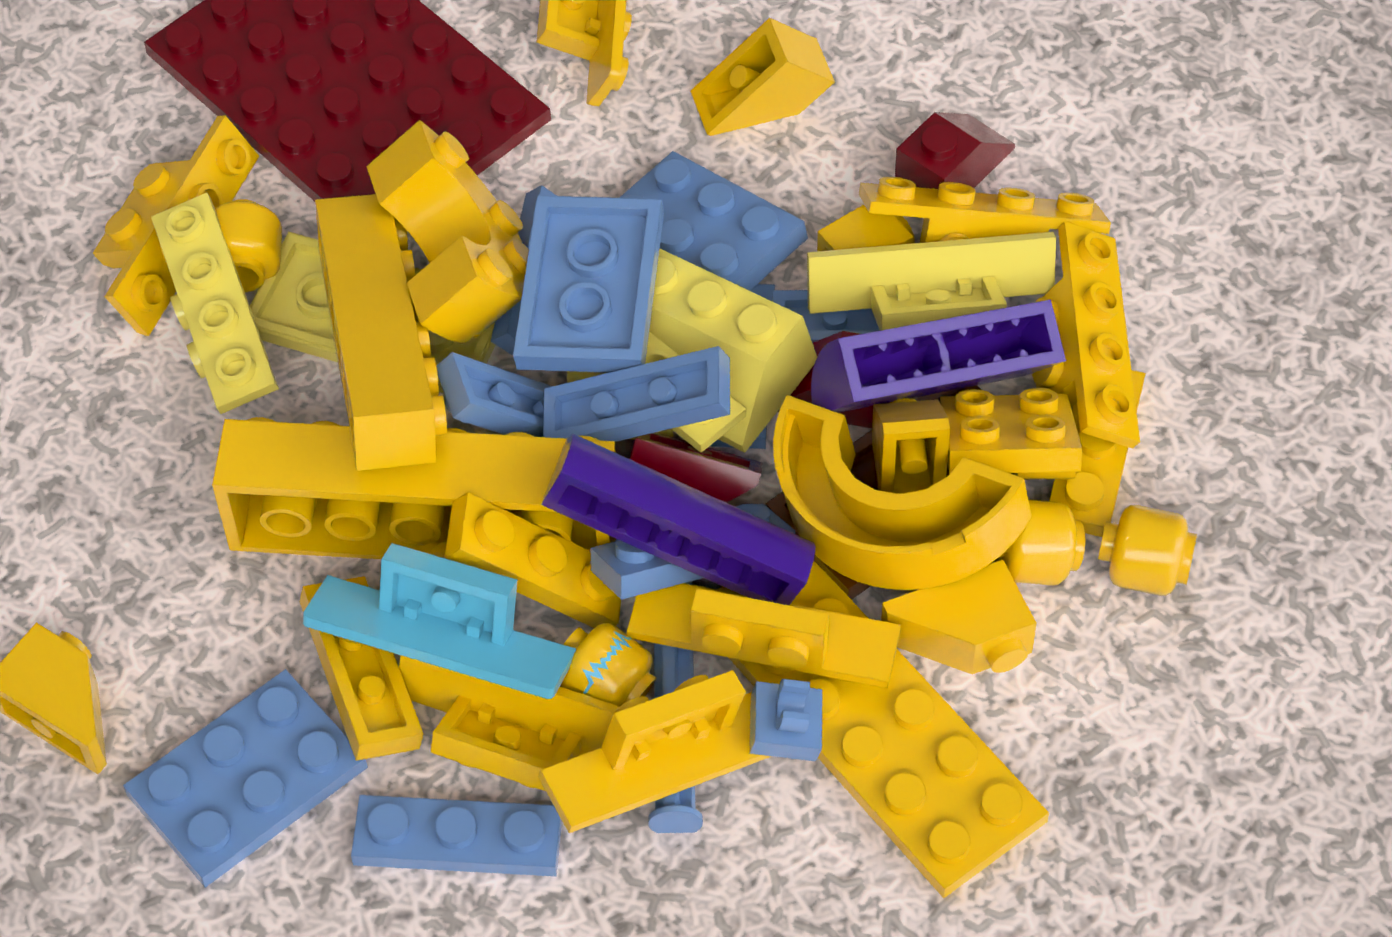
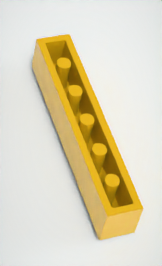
(378, 336)

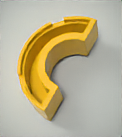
(460, 227)
(886, 536)

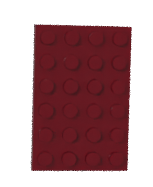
(341, 81)

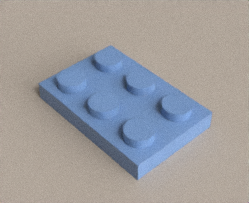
(718, 222)
(589, 284)
(244, 777)

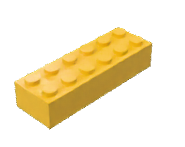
(301, 491)

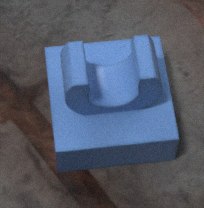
(786, 720)

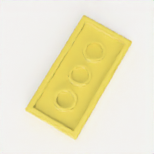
(296, 315)

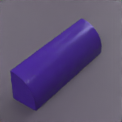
(936, 356)
(678, 523)

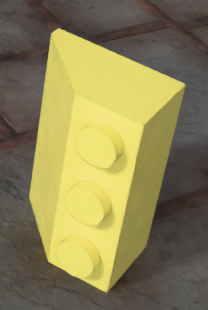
(764, 340)

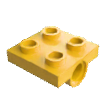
(1014, 433)

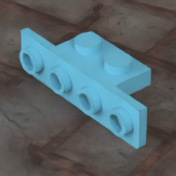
(443, 618)

